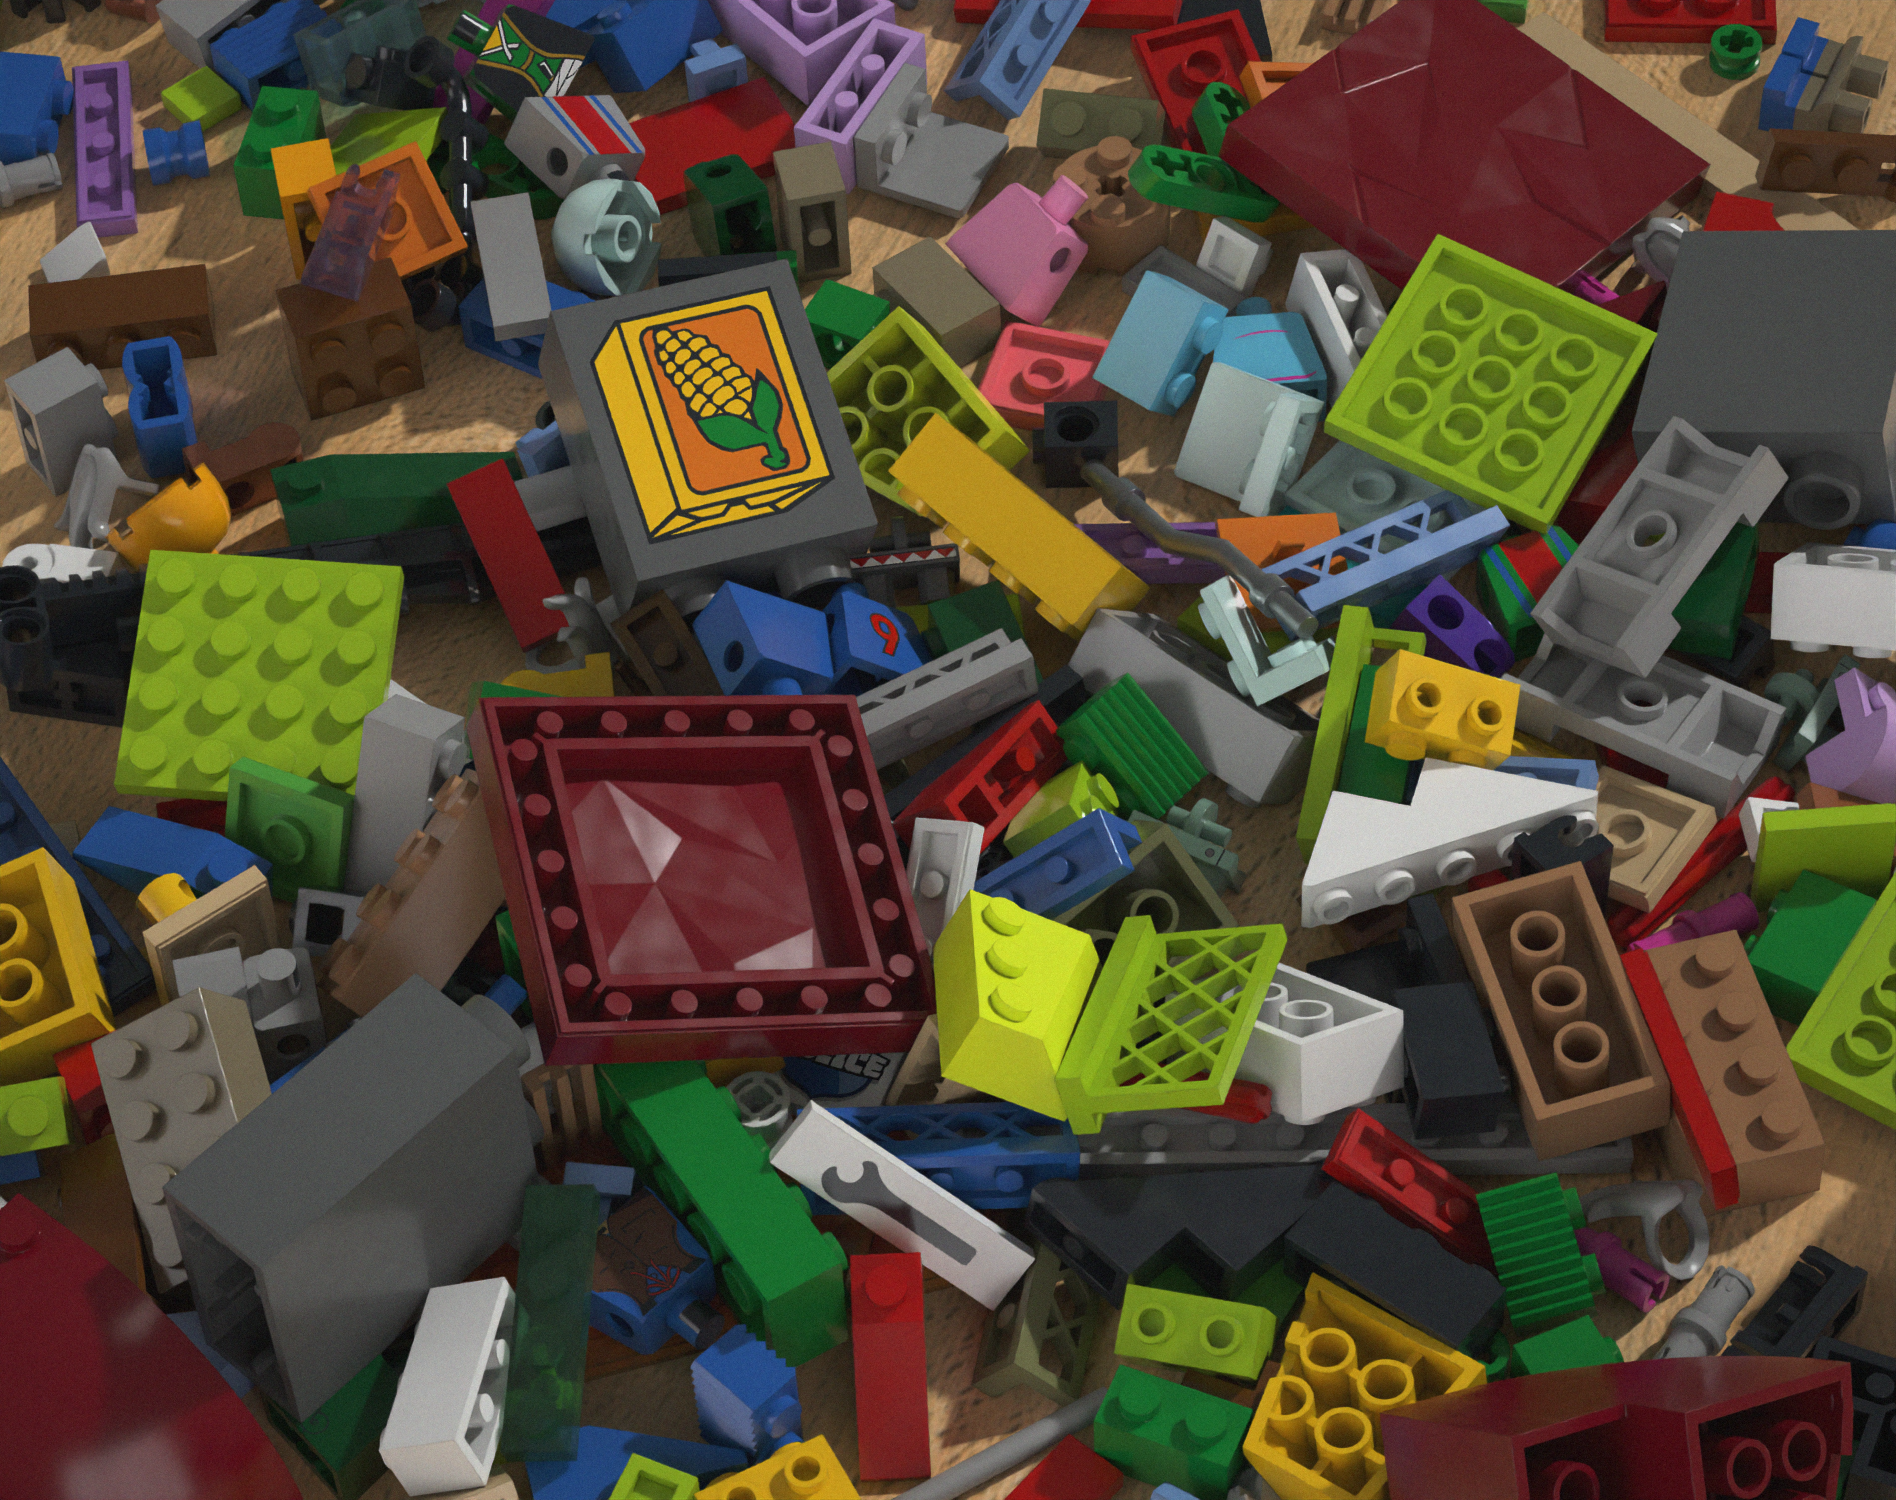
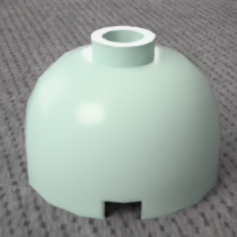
(607, 237)

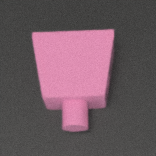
(1024, 247)

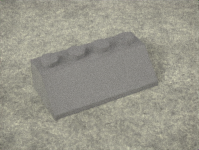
(1253, 748)

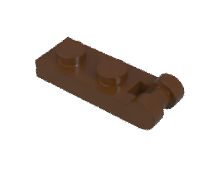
(1828, 163)

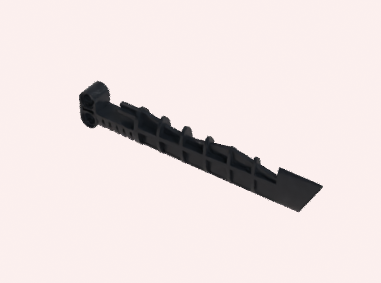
(436, 564)

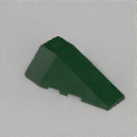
(373, 492)

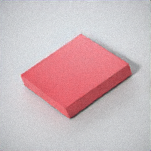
(1040, 367)

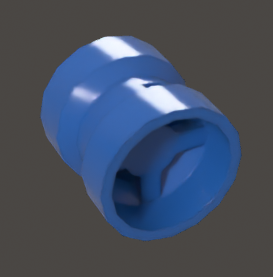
(176, 153)

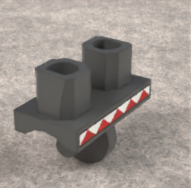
(907, 562)

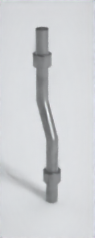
(1265, 590)

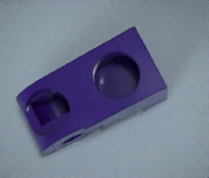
(1455, 630)

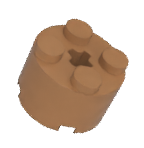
(1115, 218)

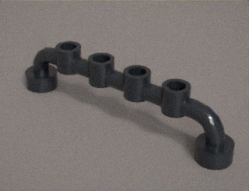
(431, 302)

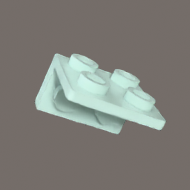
(1248, 439)
(1254, 667)

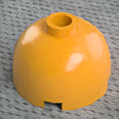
(176, 520)

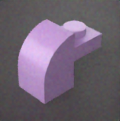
(1864, 755)

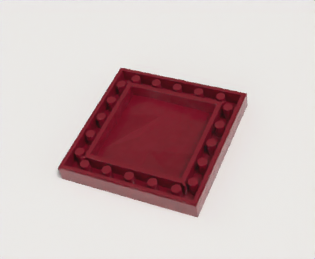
(1466, 134)
(701, 877)

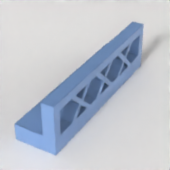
(1015, 52)
(1394, 572)

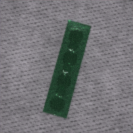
(550, 1323)

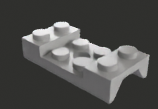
(1620, 596)
(1697, 731)

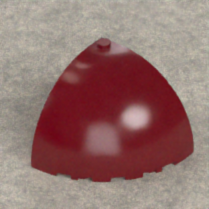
(108, 1389)
(1631, 1433)

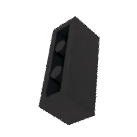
(1395, 1269)

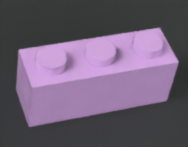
(856, 89)

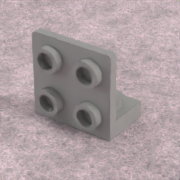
(922, 154)

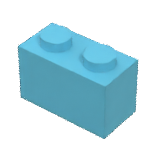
(1161, 344)

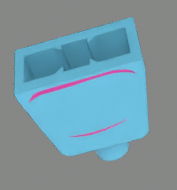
(1273, 348)

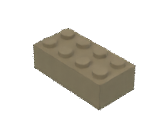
(171, 1093)

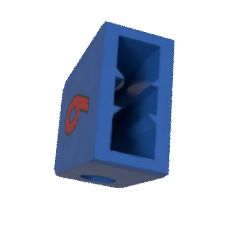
(869, 642)

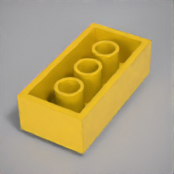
(1008, 522)

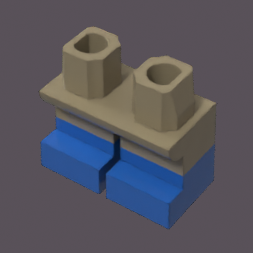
(1815, 82)

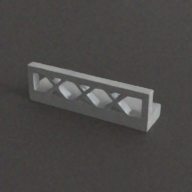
(946, 696)

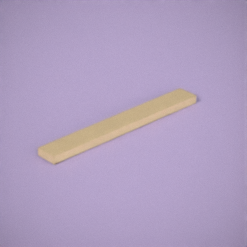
(1731, 166)

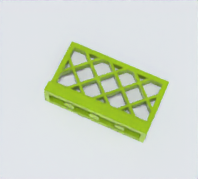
(1123, 1014)

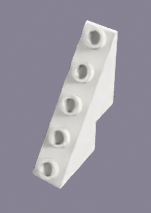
(1452, 831)

